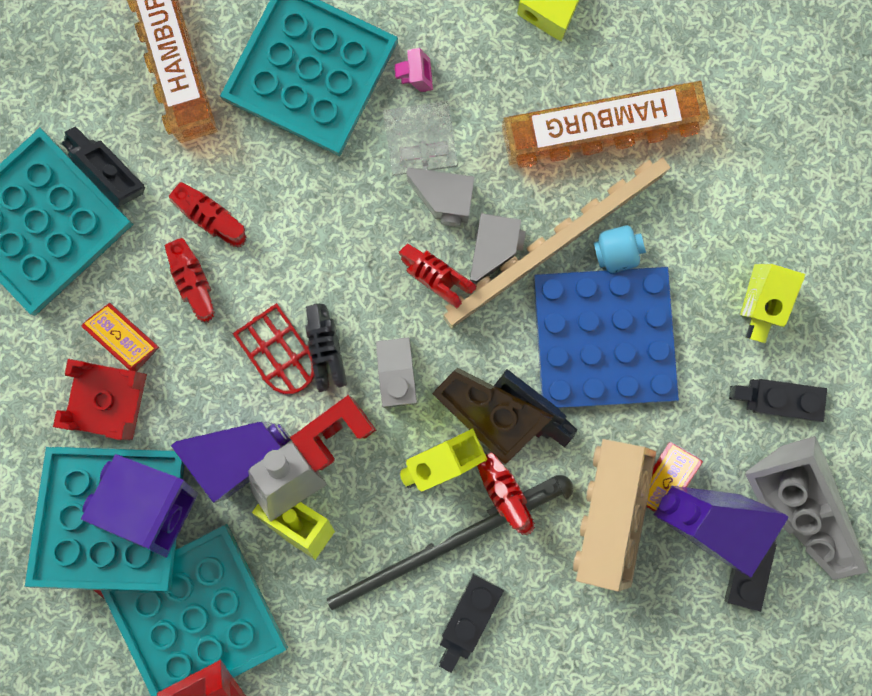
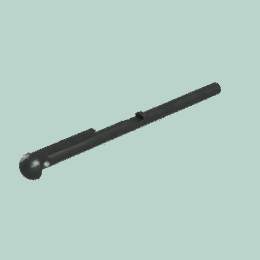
(535, 497)

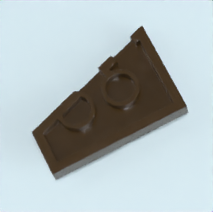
(496, 416)

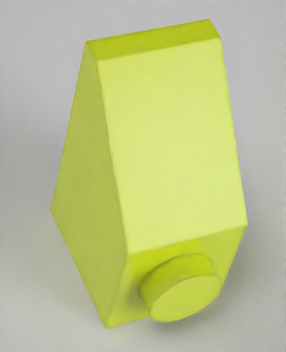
(301, 528)

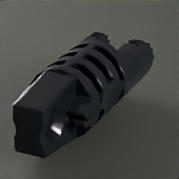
(324, 347)

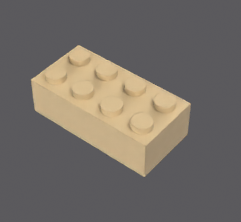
(615, 515)

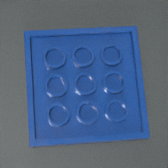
(605, 337)

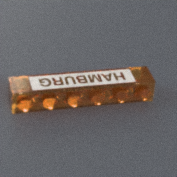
(175, 68)
(605, 123)

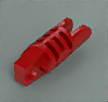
(208, 214)
(435, 274)
(190, 279)
(506, 494)

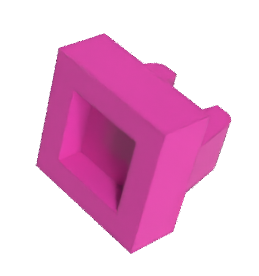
(415, 70)

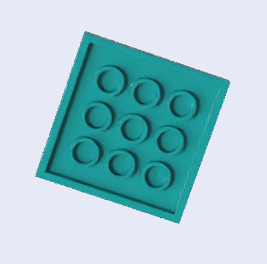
(310, 70)
(50, 222)
(80, 555)
(205, 618)

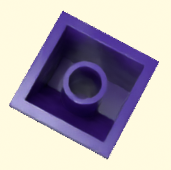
(224, 457)
(139, 504)
(723, 524)

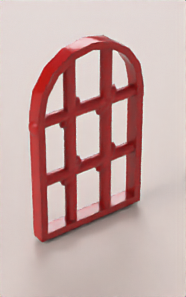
(279, 338)

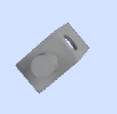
(283, 480)

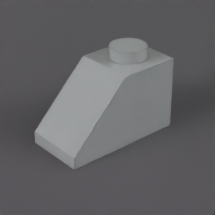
(443, 194)
(495, 244)
(396, 372)

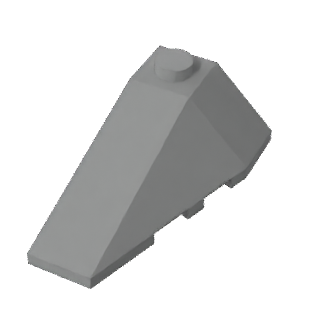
(802, 487)

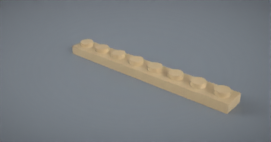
(566, 233)

